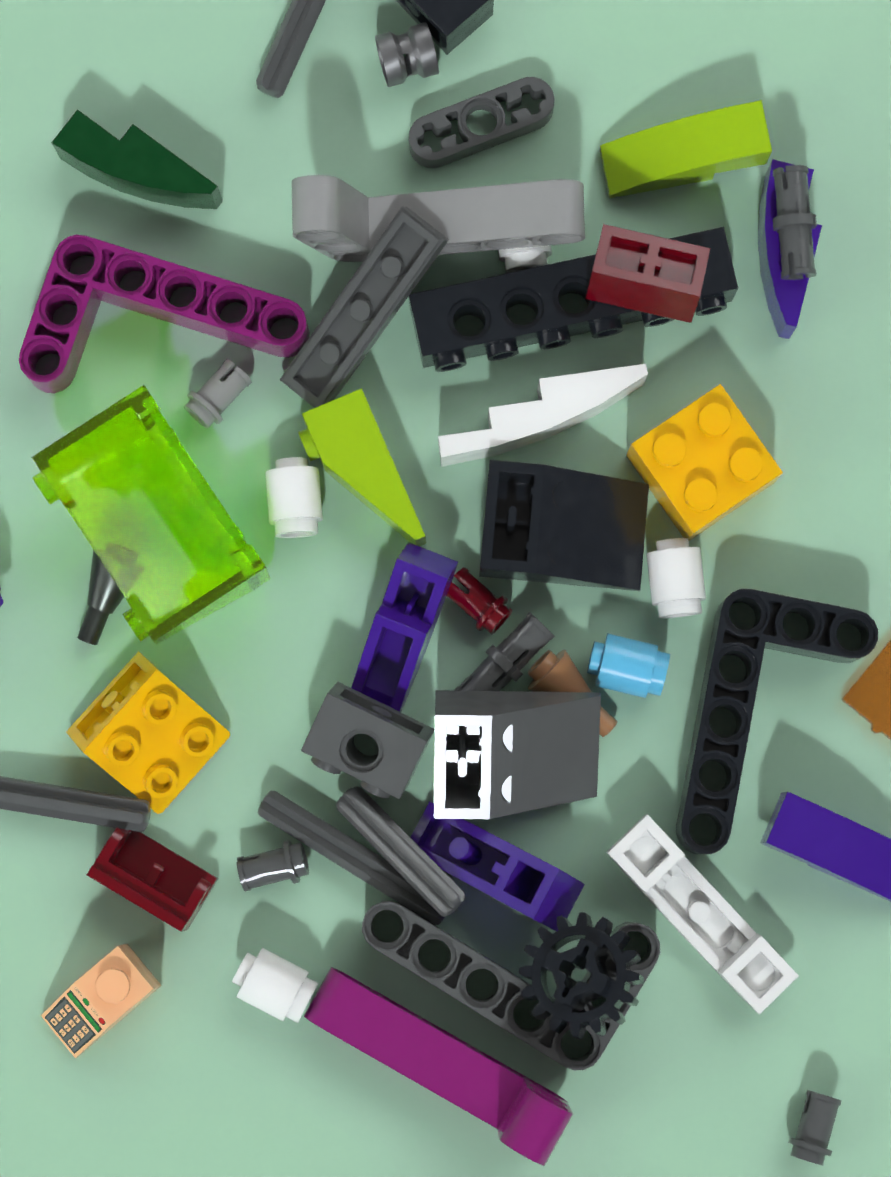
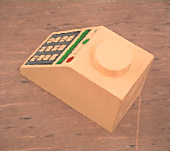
(100, 999)

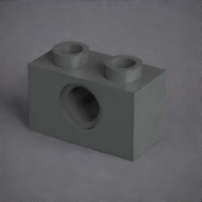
(398, 738)

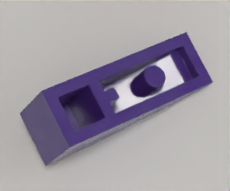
(497, 868)

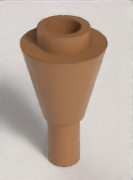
(560, 674)

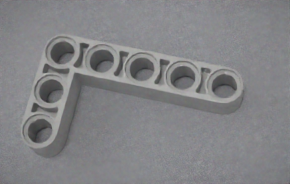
(474, 219)

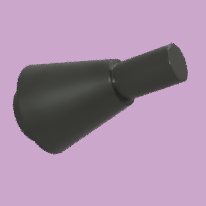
(102, 600)

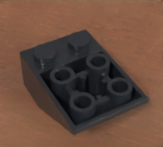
(563, 526)

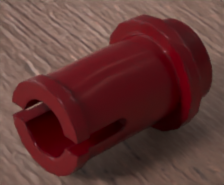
(480, 602)

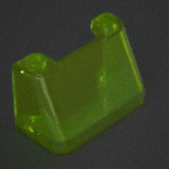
(149, 517)

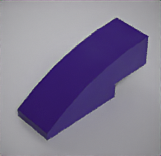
(782, 296)
(404, 625)
(831, 844)

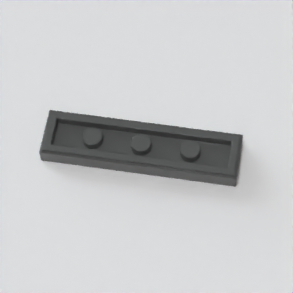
(364, 308)

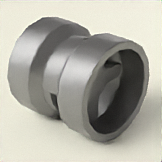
(419, 53)

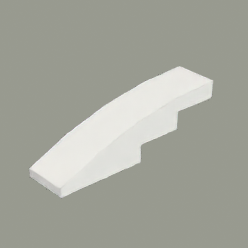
(561, 405)

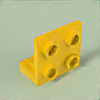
(148, 733)

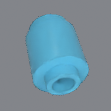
(628, 666)

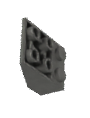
(513, 751)

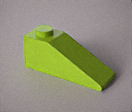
(357, 457)

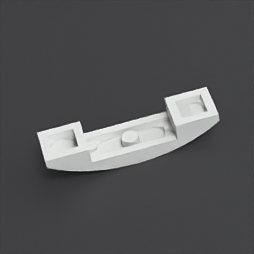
(701, 914)

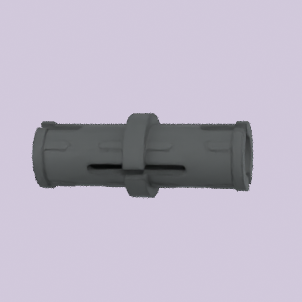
(794, 222)
(509, 657)

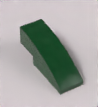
(134, 165)

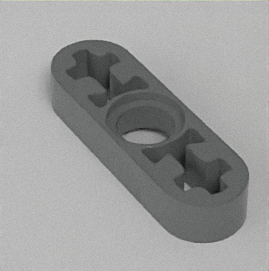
(489, 101)

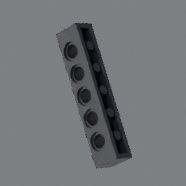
(541, 288)

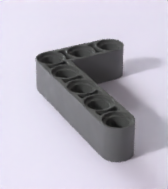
(508, 994)

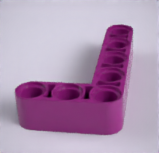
(150, 299)
(520, 1109)

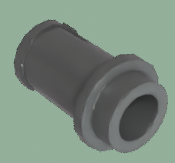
(273, 866)
(815, 1128)

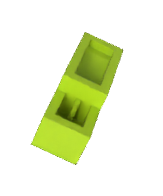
(687, 150)

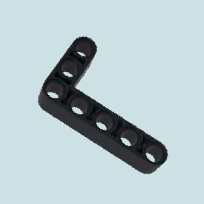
(740, 697)

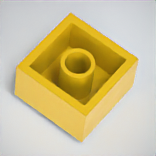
(703, 462)

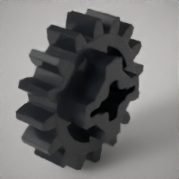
(573, 995)

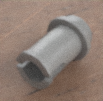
(217, 394)

